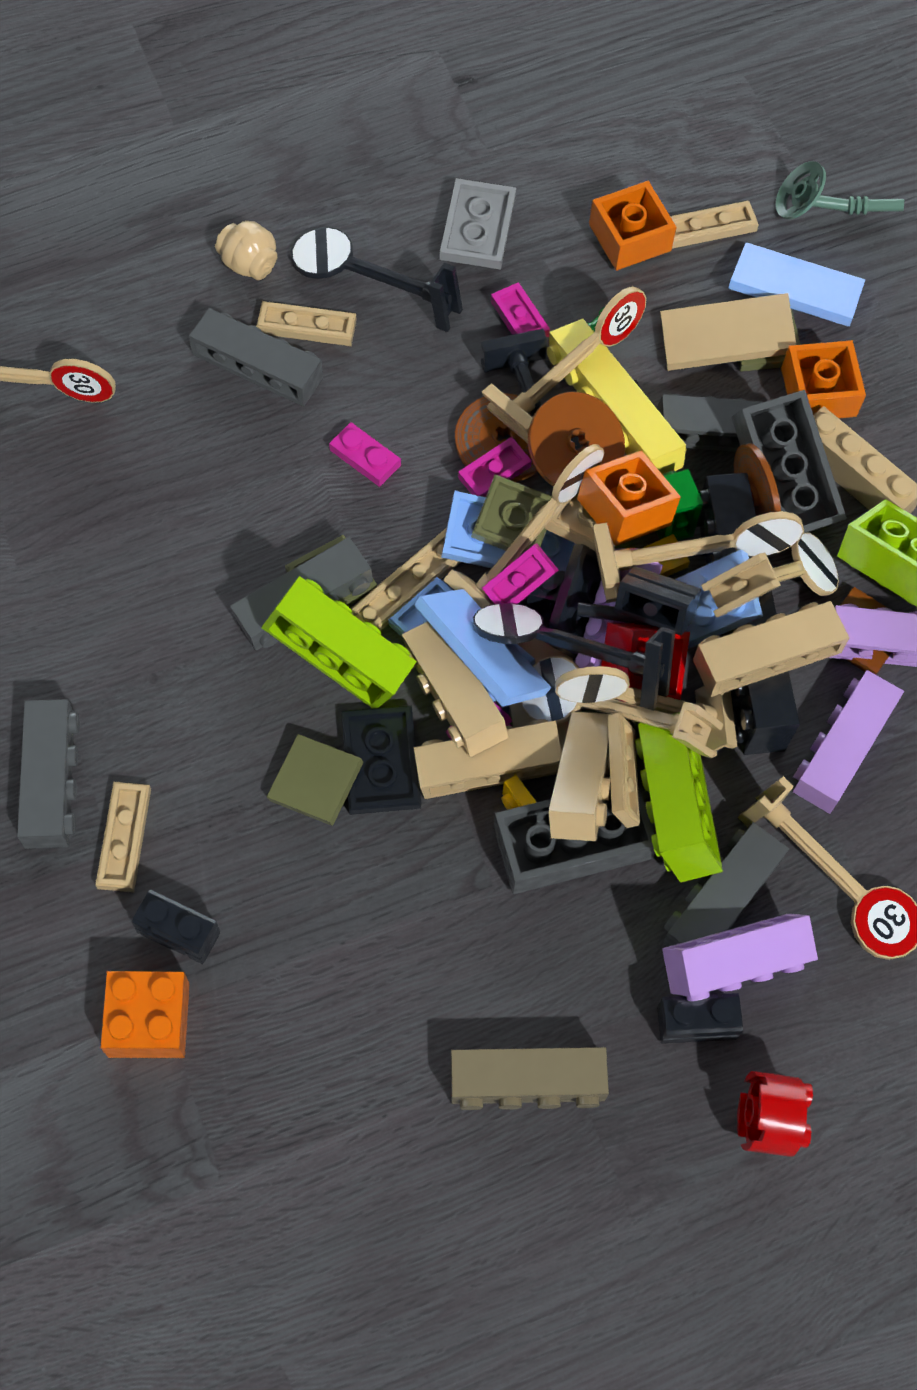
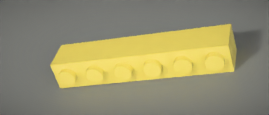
(608, 381)

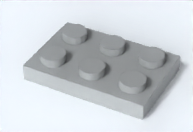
(478, 223)

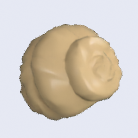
(247, 249)

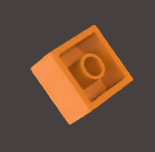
(632, 225)
(827, 374)
(628, 497)
(145, 1014)

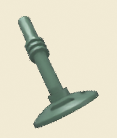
(809, 195)

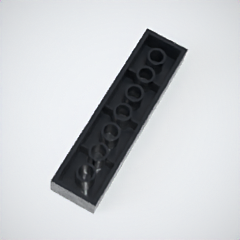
(767, 707)

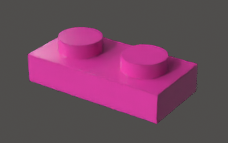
(518, 310)
(365, 454)
(504, 460)
(521, 577)

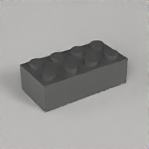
(794, 450)
(538, 860)

